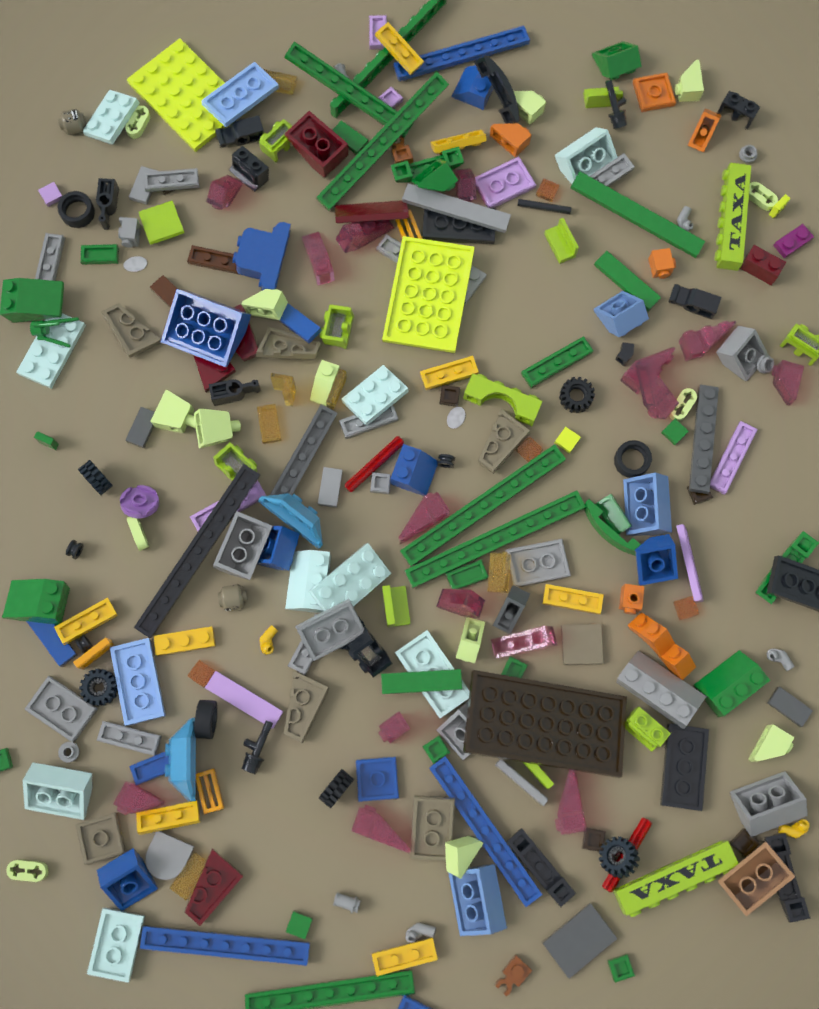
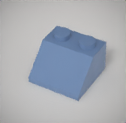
(622, 313)

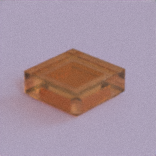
(547, 190)
(529, 449)
(686, 608)
(201, 673)

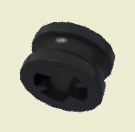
(446, 461)
(74, 549)
(84, 644)

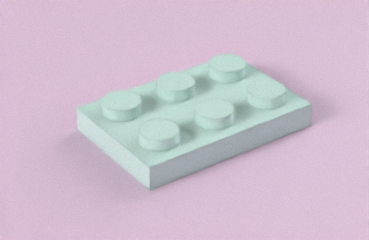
(111, 117)
(375, 395)
(116, 945)

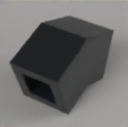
(625, 354)

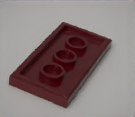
(371, 211)

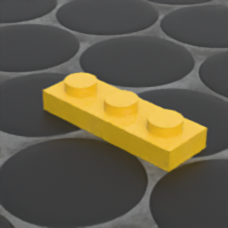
(399, 48)
(471, 138)
(449, 372)
(572, 599)
(85, 621)
(184, 641)
(168, 817)
(404, 956)

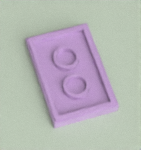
(504, 183)

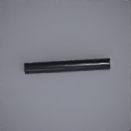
(544, 206)

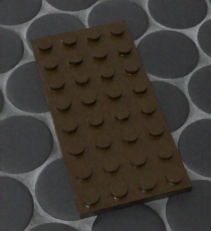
(545, 724)

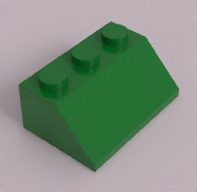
(731, 683)

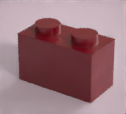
(763, 265)

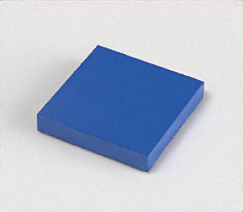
(377, 779)

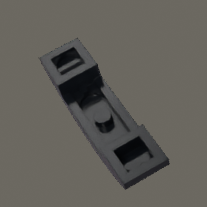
(502, 87)
(540, 867)
(789, 895)

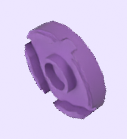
(139, 501)

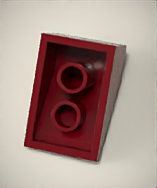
(317, 144)

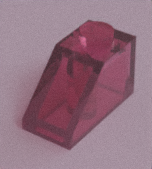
(466, 185)
(223, 191)
(787, 380)
(461, 602)
(393, 728)
(135, 799)

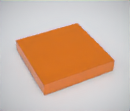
(654, 92)

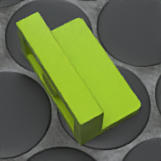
(599, 97)
(562, 241)
(396, 606)

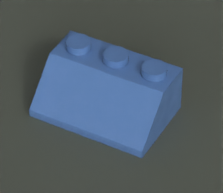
(647, 504)
(478, 901)

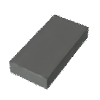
(141, 428)
(789, 706)

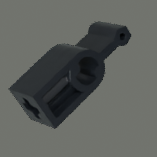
(241, 132)
(107, 200)
(695, 301)
(222, 392)

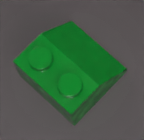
(617, 59)
(436, 177)

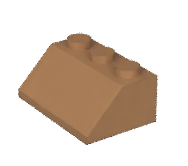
(756, 879)

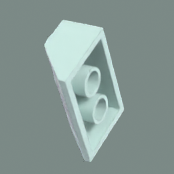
(586, 154)
(306, 572)
(57, 790)

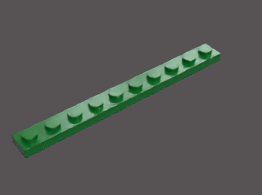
(384, 57)
(382, 141)
(482, 505)
(494, 539)

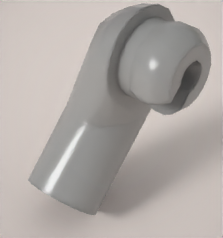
(682, 219)
(780, 656)
(418, 930)

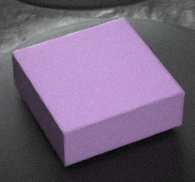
(391, 98)
(50, 194)

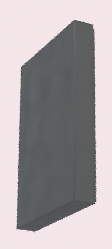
(579, 940)

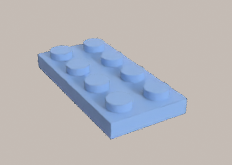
(240, 94)
(137, 682)

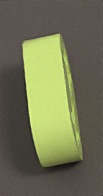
(140, 123)
(761, 196)
(686, 406)
(138, 533)
(27, 865)

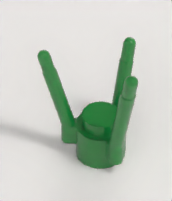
(41, 328)

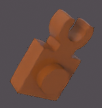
(401, 152)
(516, 972)

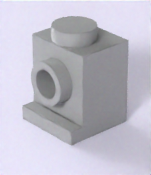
(129, 232)

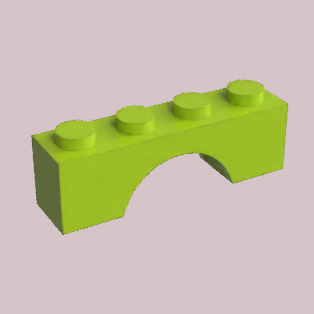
(524, 406)

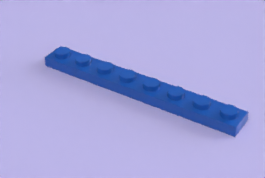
(466, 52)
(486, 832)
(225, 945)

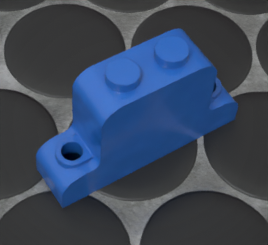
(262, 254)

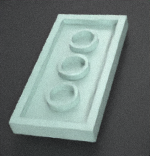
(47, 359)
(351, 579)
(425, 655)

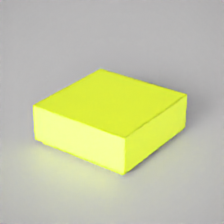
(779, 206)
(567, 440)

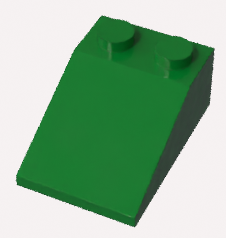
(31, 299)
(37, 601)

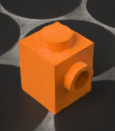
(661, 263)
(631, 598)

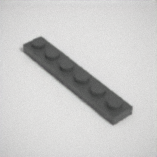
(703, 439)
(305, 451)

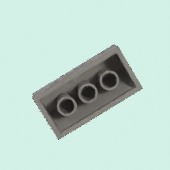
(660, 689)

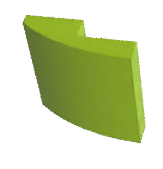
(161, 222)

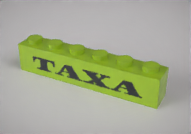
(733, 216)
(675, 877)

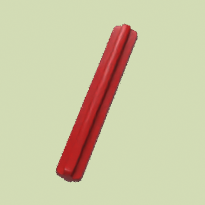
(374, 464)
(636, 839)

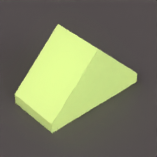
(461, 854)

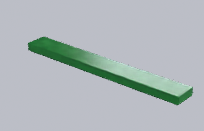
(341, 84)
(637, 214)
(334, 992)

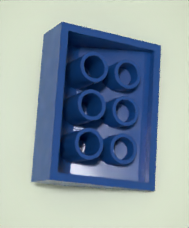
(204, 327)

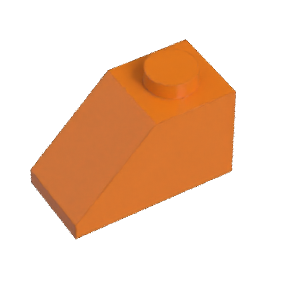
(704, 130)
(511, 137)

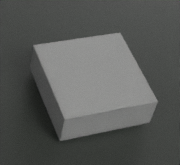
(380, 483)

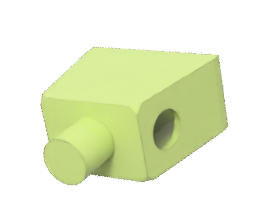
(173, 414)
(214, 427)

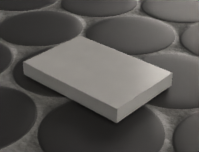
(538, 563)
(330, 629)
(61, 709)

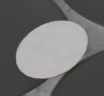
(135, 264)
(456, 417)

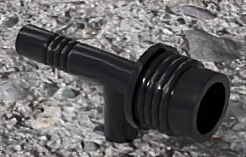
(618, 117)
(252, 761)

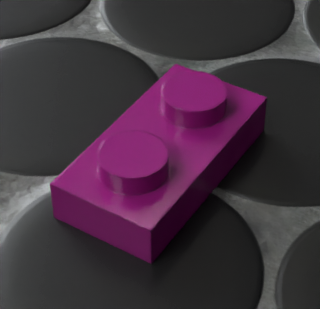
(793, 241)

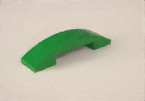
(404, 172)
(593, 513)
(797, 551)

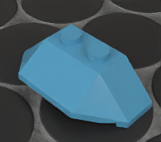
(295, 515)
(182, 760)

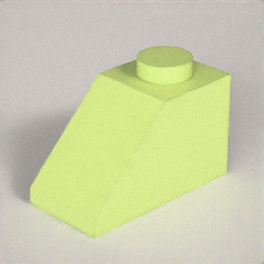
(690, 84)
(529, 105)
(266, 304)
(323, 382)
(470, 640)
(772, 743)

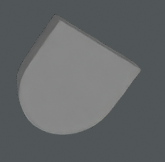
(167, 856)

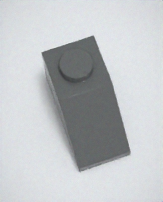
(511, 609)

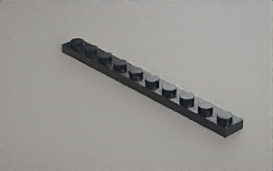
(197, 551)

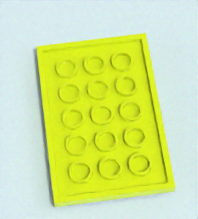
(174, 88)
(428, 294)

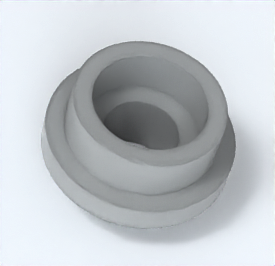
(748, 149)
(765, 364)
(74, 754)

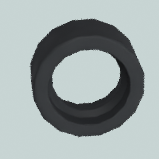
(70, 198)
(639, 446)
(205, 719)

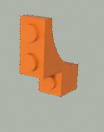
(659, 639)

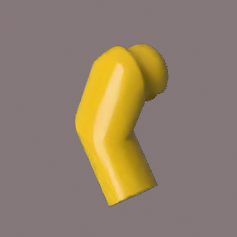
(266, 640)
(796, 830)

